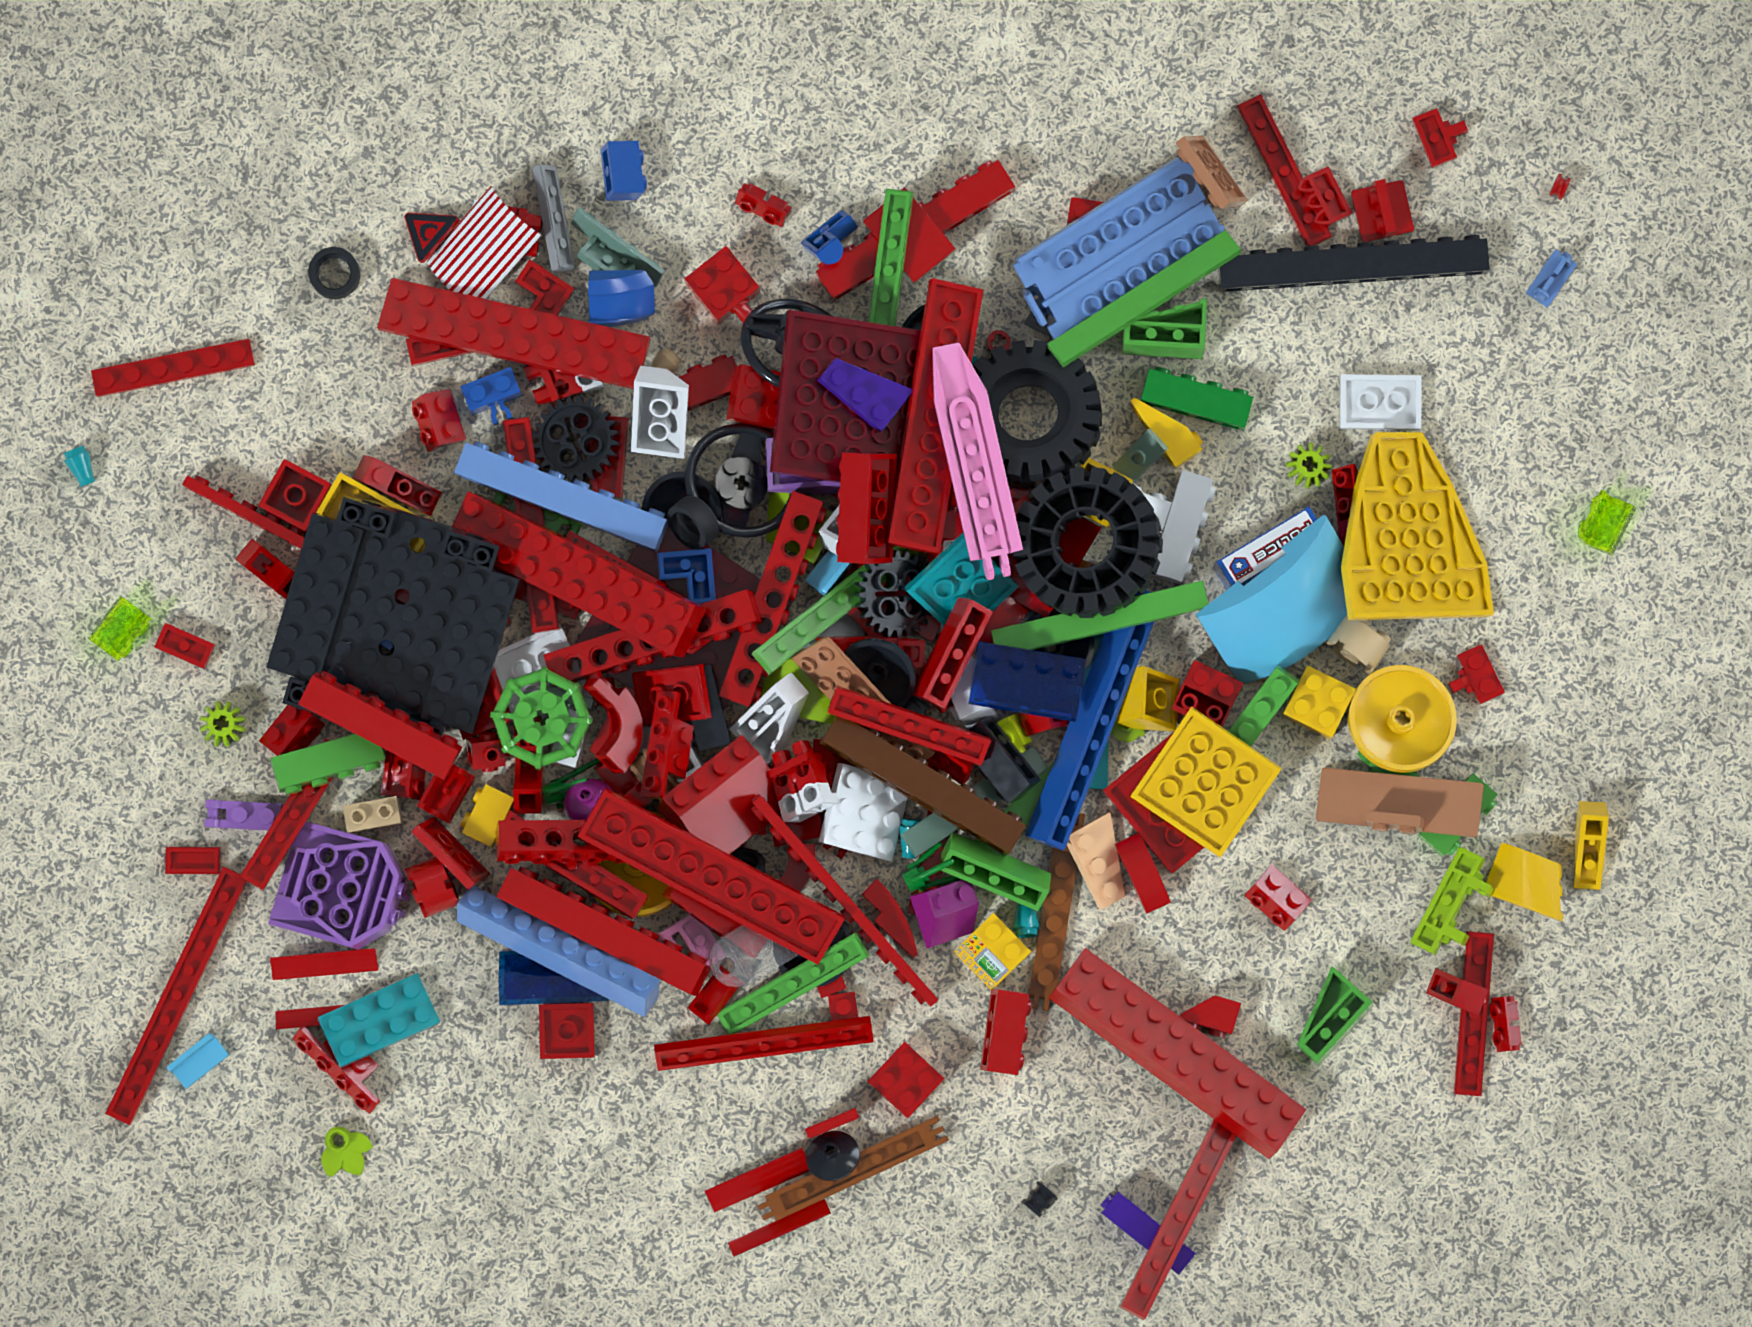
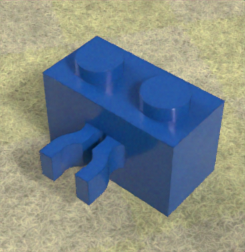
(492, 392)

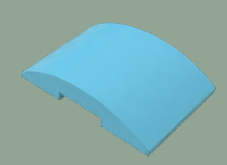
(1282, 609)

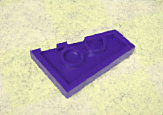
(864, 392)

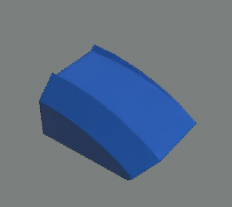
(620, 297)

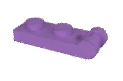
(241, 814)

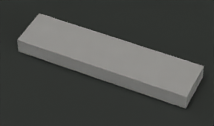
(553, 218)

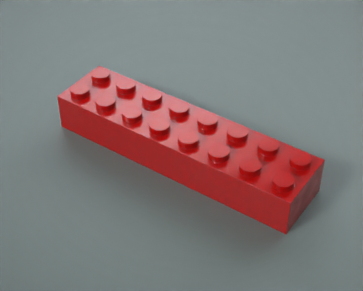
(604, 932)

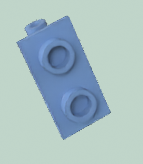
(1551, 278)

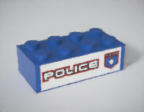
(1262, 551)

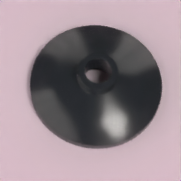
(835, 1165)

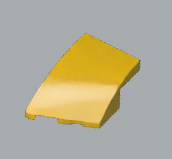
(1527, 881)

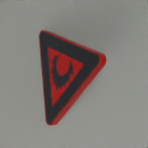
(428, 231)

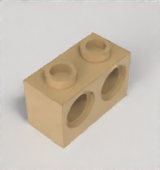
(373, 815)

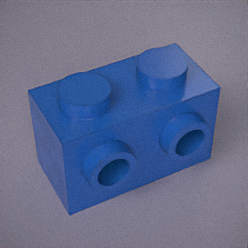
(623, 170)

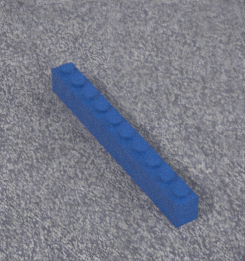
(1087, 736)

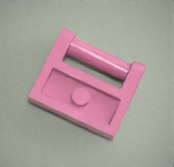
(695, 934)

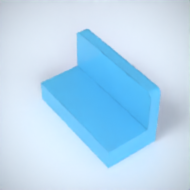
(827, 573)
(198, 1060)

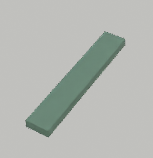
(935, 829)

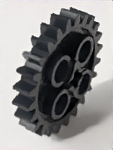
(596, 429)
(896, 618)

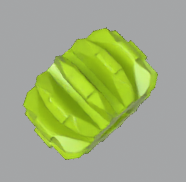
(1301, 471)
(226, 732)

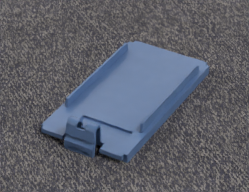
(1116, 246)

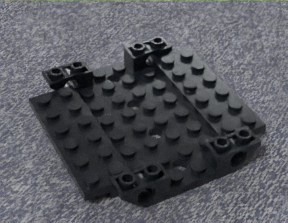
(347, 605)

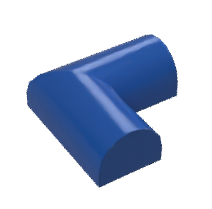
(826, 240)
(693, 565)

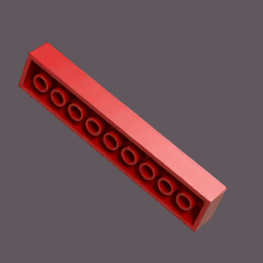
(583, 576)
(1177, 1053)

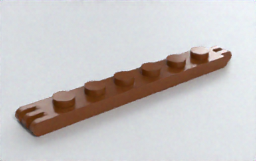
(1053, 924)
(871, 1162)

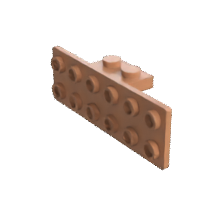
(831, 667)
(1399, 802)

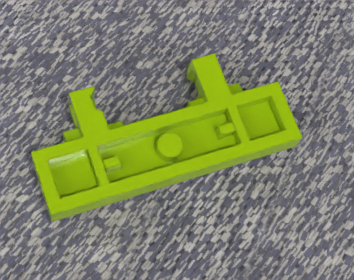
(1438, 921)

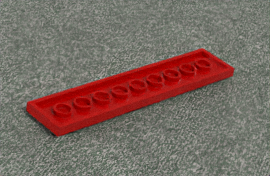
(513, 333)
(923, 468)
(711, 876)

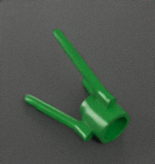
(556, 790)
(917, 877)

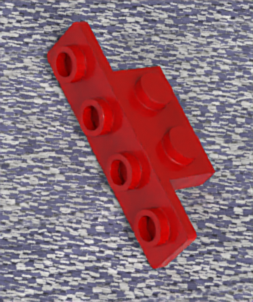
(667, 746)
(346, 1078)

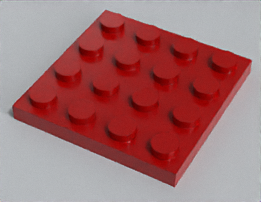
(1164, 840)

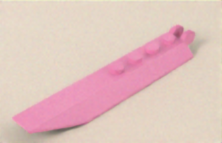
(974, 460)

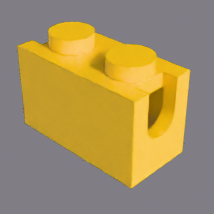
(488, 809)

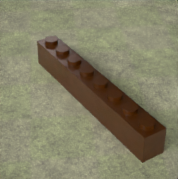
(924, 785)

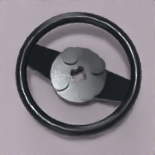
(770, 327)
(741, 467)

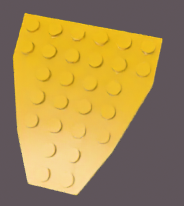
(1410, 538)

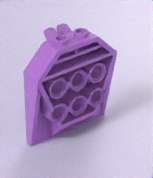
(370, 911)

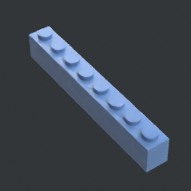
(562, 497)
(558, 950)

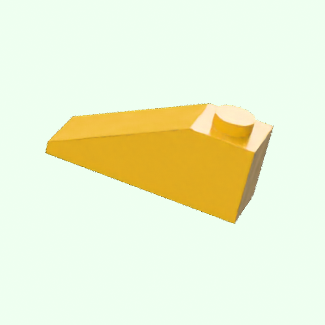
(1177, 437)
(1590, 844)

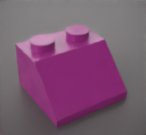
(946, 912)

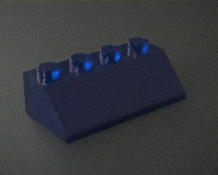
(1027, 681)
(531, 983)

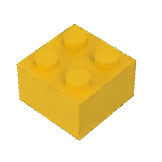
(1318, 702)

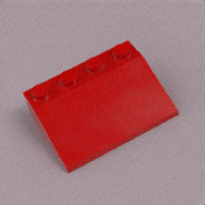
(717, 797)

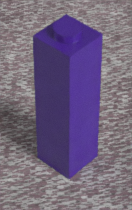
(1139, 1226)

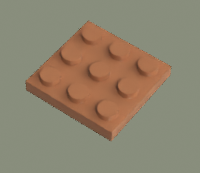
(1210, 172)

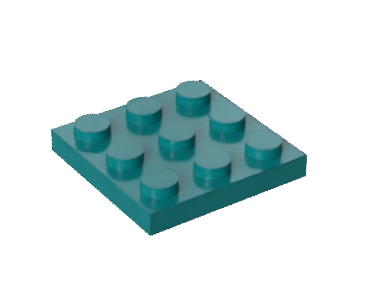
(956, 576)

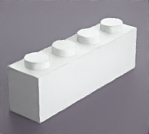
(1182, 526)

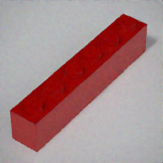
(380, 725)

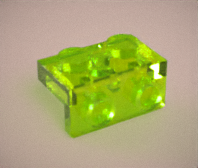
(1605, 523)
(120, 628)

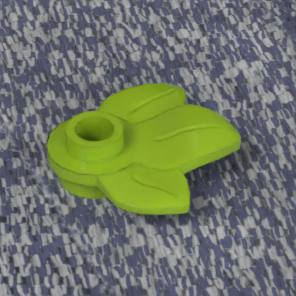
(347, 1155)

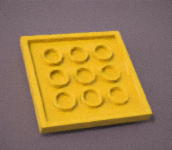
(1206, 782)

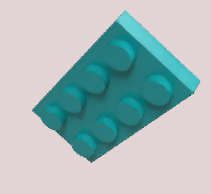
(378, 1020)

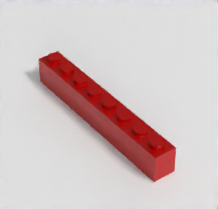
(946, 210)

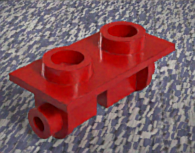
(751, 200)
(1505, 1036)

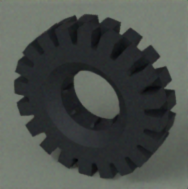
(1114, 578)

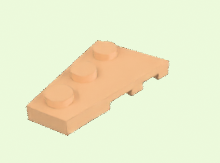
(1098, 860)

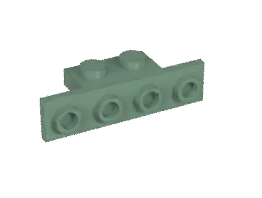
(609, 251)

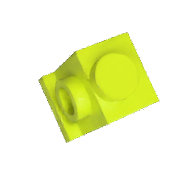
(1012, 727)

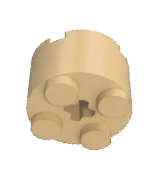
(1359, 643)

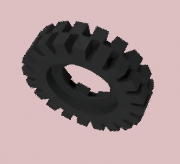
(1076, 402)

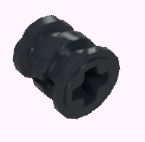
(1039, 1199)

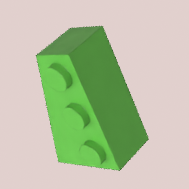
(1168, 333)
(1333, 1016)

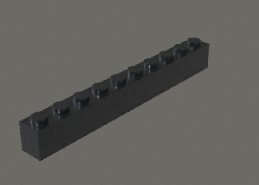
(1355, 264)

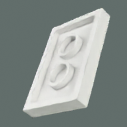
(1380, 402)

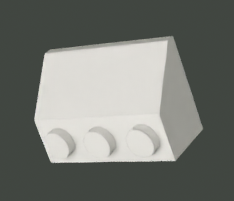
(659, 413)

